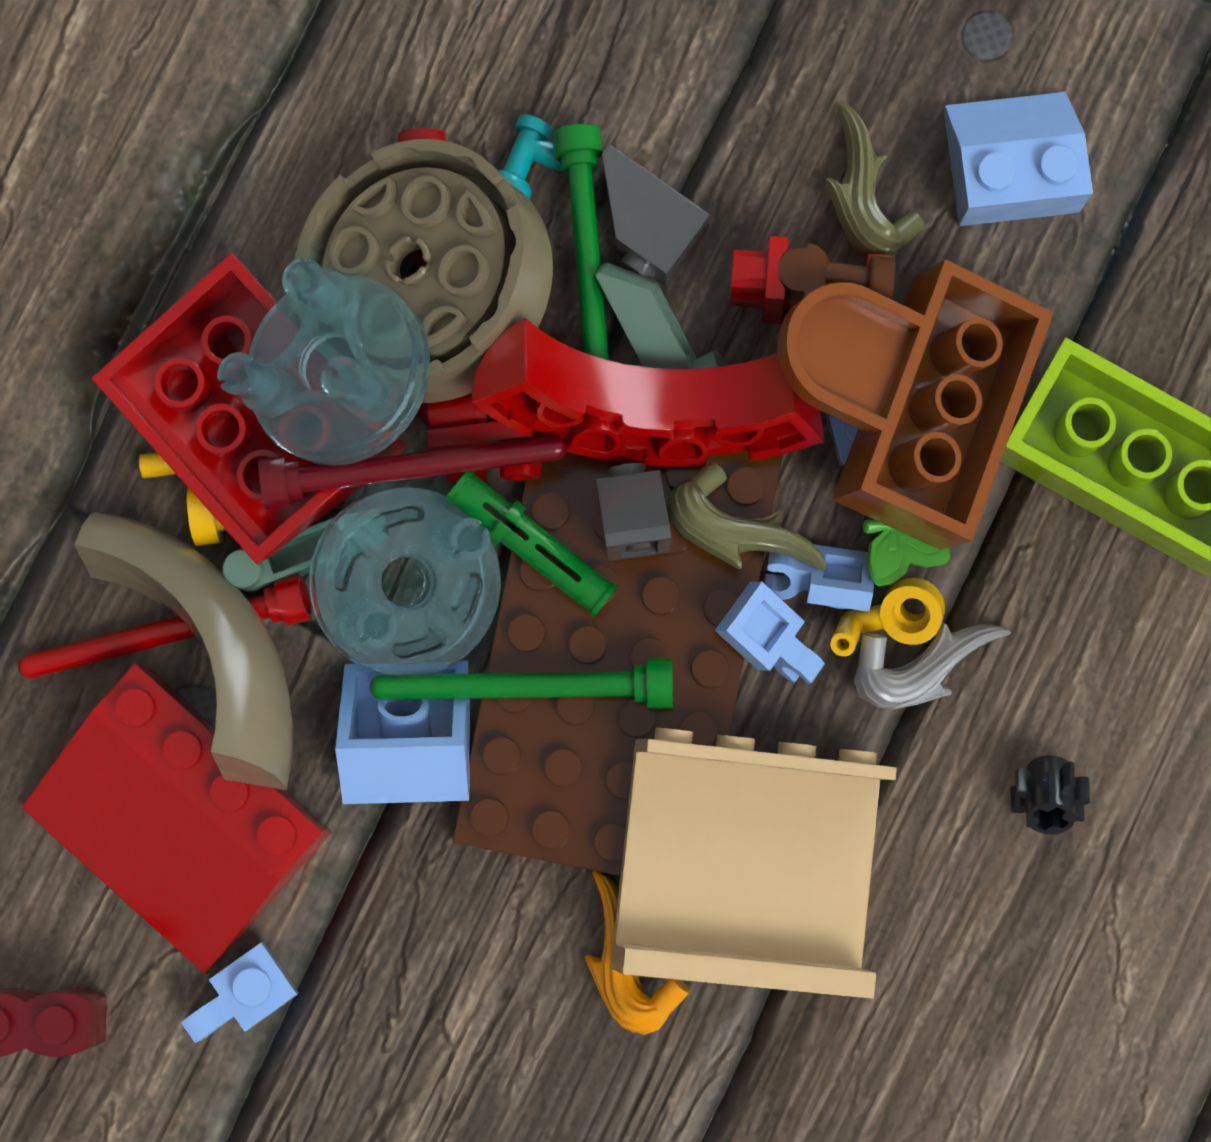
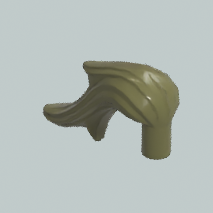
(856, 200)
(730, 535)

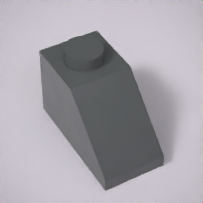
(649, 219)
(633, 512)

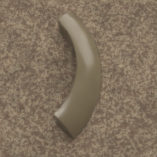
(252, 694)

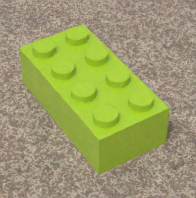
(1119, 452)

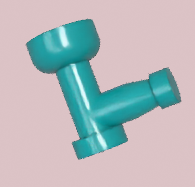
(530, 146)

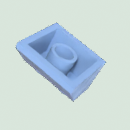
(1017, 158)
(401, 746)

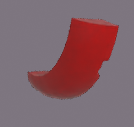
(640, 411)

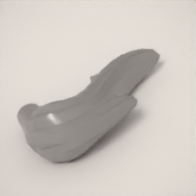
(922, 677)

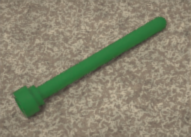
(578, 151)
(646, 683)

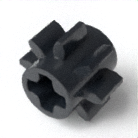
(1050, 794)

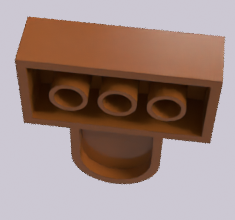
(923, 385)

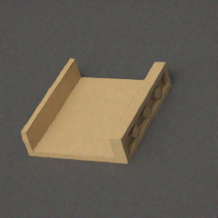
(748, 865)

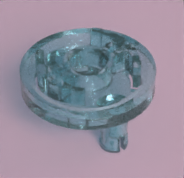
(445, 548)

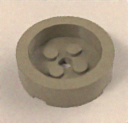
(475, 231)

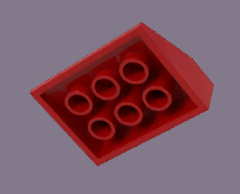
(204, 434)
(164, 827)

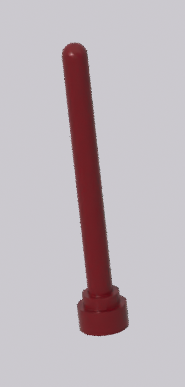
(287, 480)

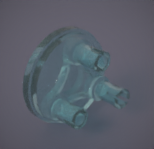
(333, 366)

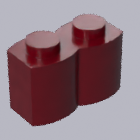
(51, 1022)

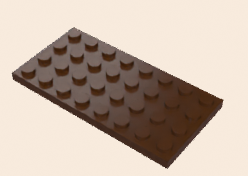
(559, 769)

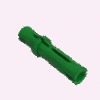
(470, 496)

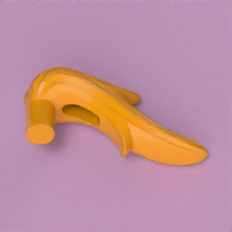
(624, 993)

